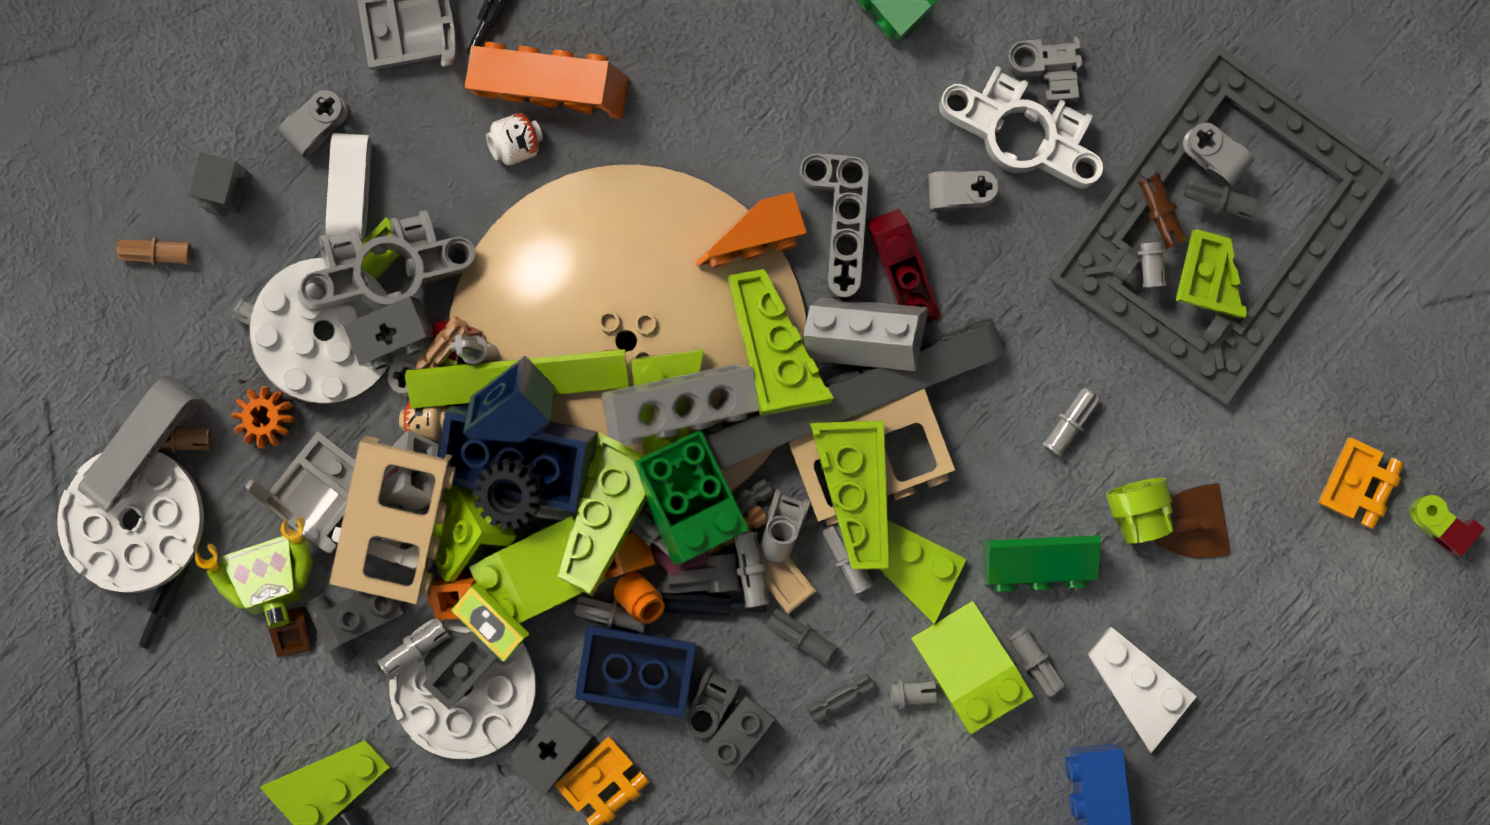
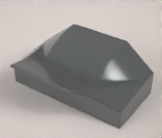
(456, 666)

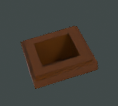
(293, 636)

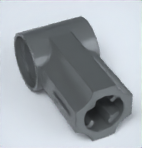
(716, 575)

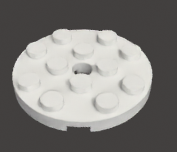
(292, 354)
(151, 551)
(480, 720)

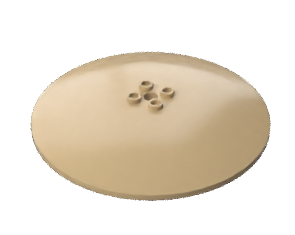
(609, 258)

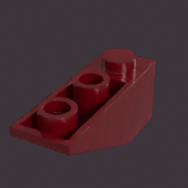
(902, 262)

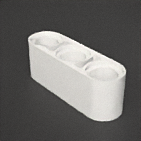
(348, 184)

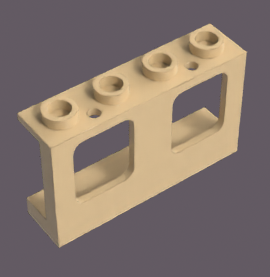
(896, 415)
(369, 518)

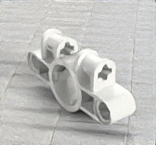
(1062, 129)

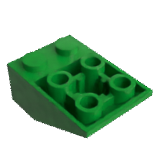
(689, 497)

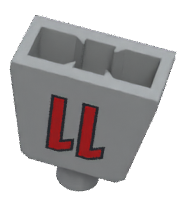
(406, 487)

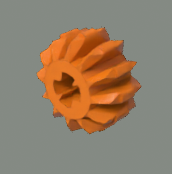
(251, 421)

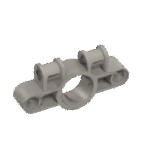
(411, 238)

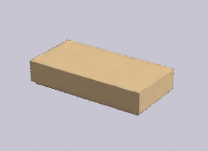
(786, 583)

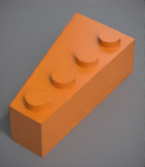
(547, 78)

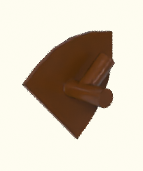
(1197, 524)

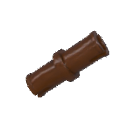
(1162, 211)

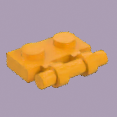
(1351, 478)
(594, 774)

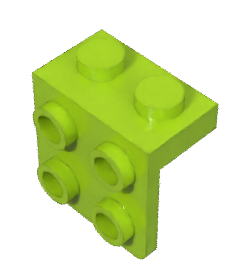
(464, 532)

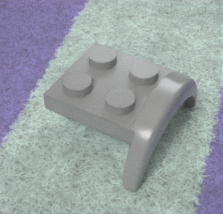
(407, 32)
(312, 488)

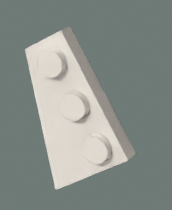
(1141, 687)

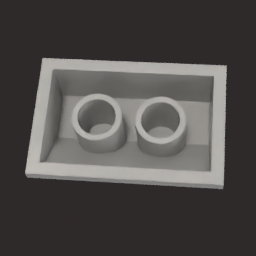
(865, 333)

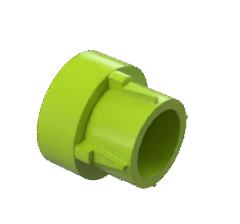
(1142, 509)

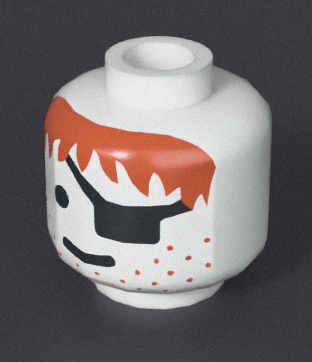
(514, 139)

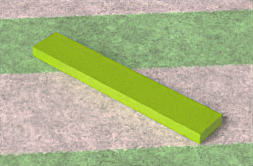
(567, 373)

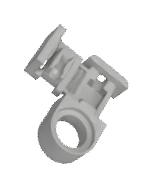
(1057, 64)

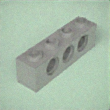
(624, 405)

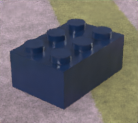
(635, 670)

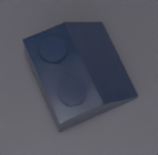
(511, 405)

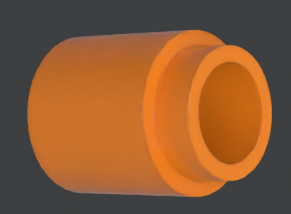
(639, 597)

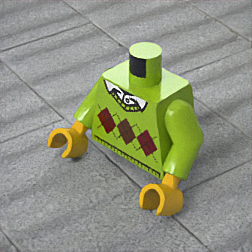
(264, 574)

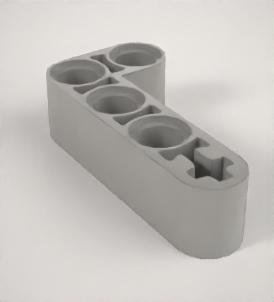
(841, 227)
(137, 441)

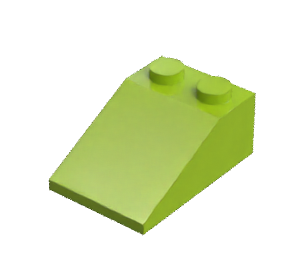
(526, 573)
(971, 667)

